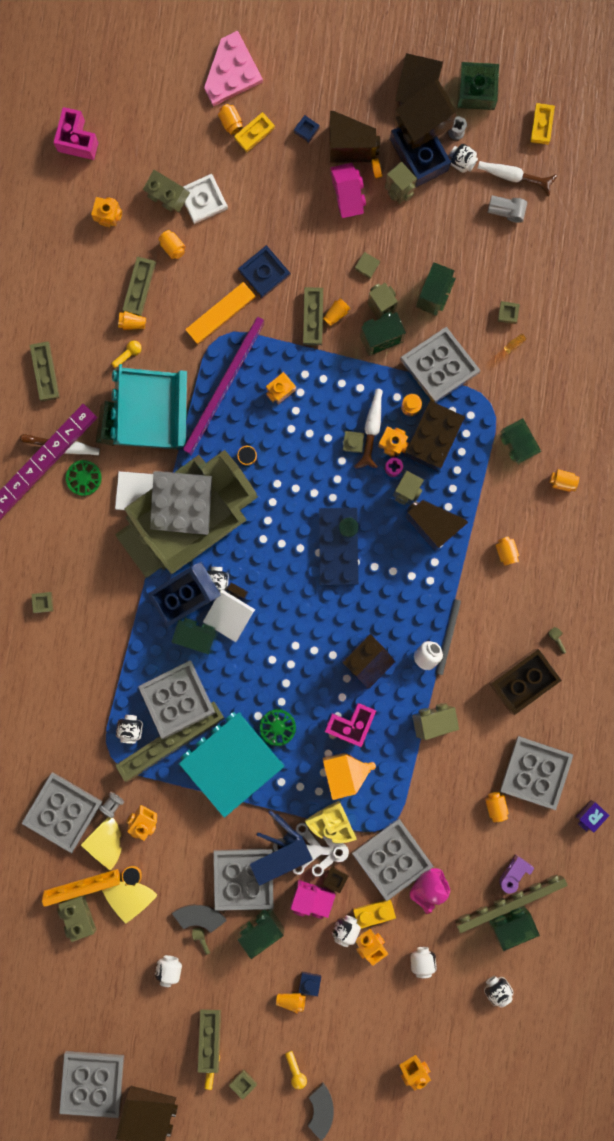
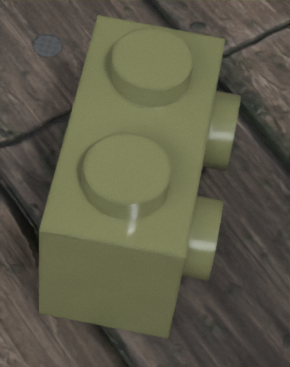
(400, 183)
(165, 190)
(382, 300)
(408, 489)
(435, 722)
(76, 918)

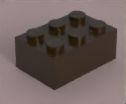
(434, 436)
(525, 681)

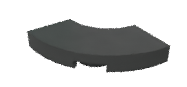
(199, 915)
(323, 1111)

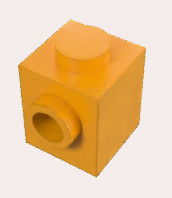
(280, 388)

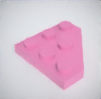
(231, 70)

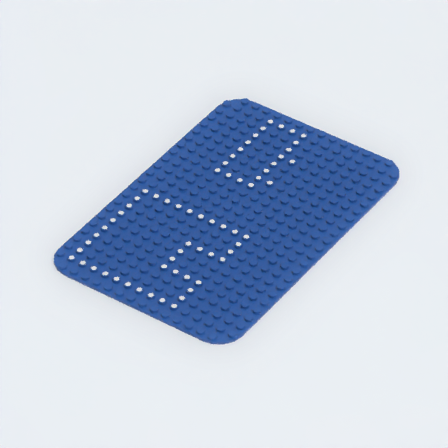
(306, 629)

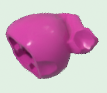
(430, 889)

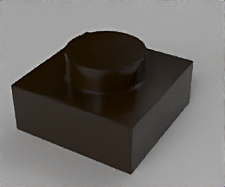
(237, 592)
(335, 879)

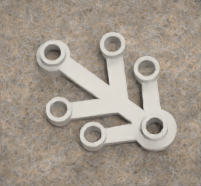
(316, 850)

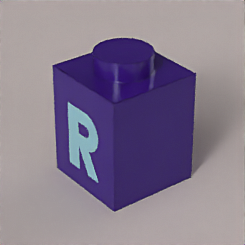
(591, 816)

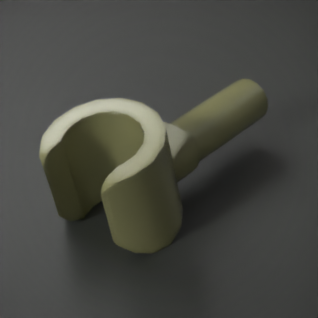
(554, 634)
(198, 934)

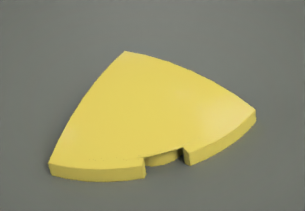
(332, 824)
(105, 843)
(129, 899)

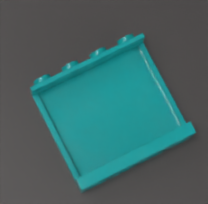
(149, 408)
(231, 764)

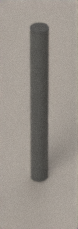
(448, 636)

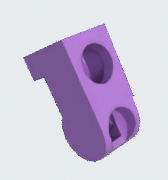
(514, 873)

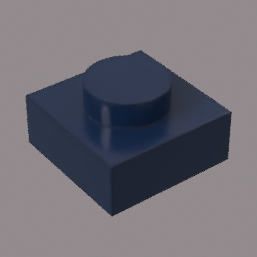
(306, 128)
(310, 984)

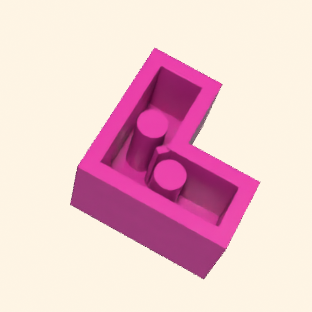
(71, 137)
(348, 188)
(353, 729)
(312, 899)

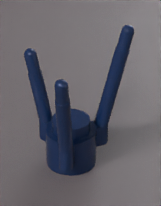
(290, 837)

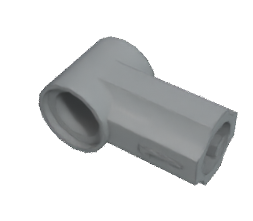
(512, 209)

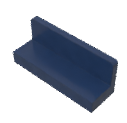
(281, 862)

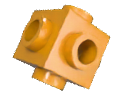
(106, 211)
(393, 435)
(142, 823)
(371, 947)
(415, 1073)

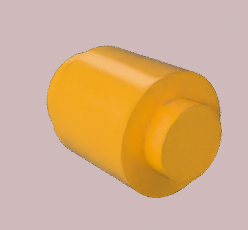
(230, 119)
(172, 244)
(411, 405)
(564, 480)
(507, 551)
(497, 807)

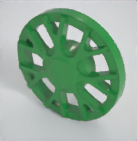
(83, 477)
(277, 727)

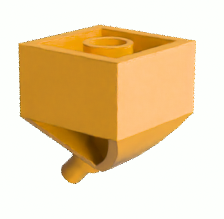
(345, 774)

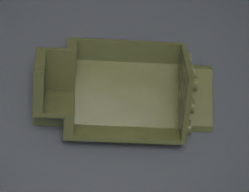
(172, 549)

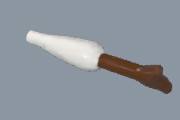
(516, 174)
(371, 428)
(75, 448)

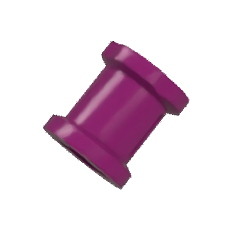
(399, 464)

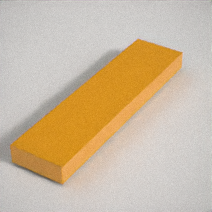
(220, 313)
(81, 887)

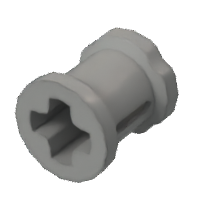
(459, 123)
(111, 805)

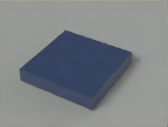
(264, 271)

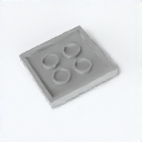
(440, 365)
(181, 502)
(176, 699)
(536, 773)
(62, 812)
(392, 859)
(235, 882)
(91, 1084)

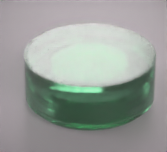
(348, 527)

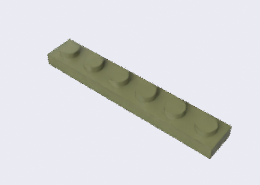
(161, 748)
(517, 900)

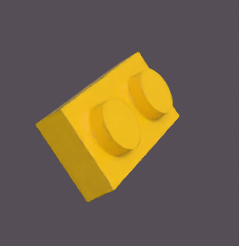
(542, 123)
(254, 132)
(374, 913)

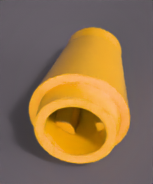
(336, 312)
(131, 321)
(294, 1002)

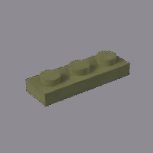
(139, 286)
(313, 316)
(44, 371)
(209, 1041)

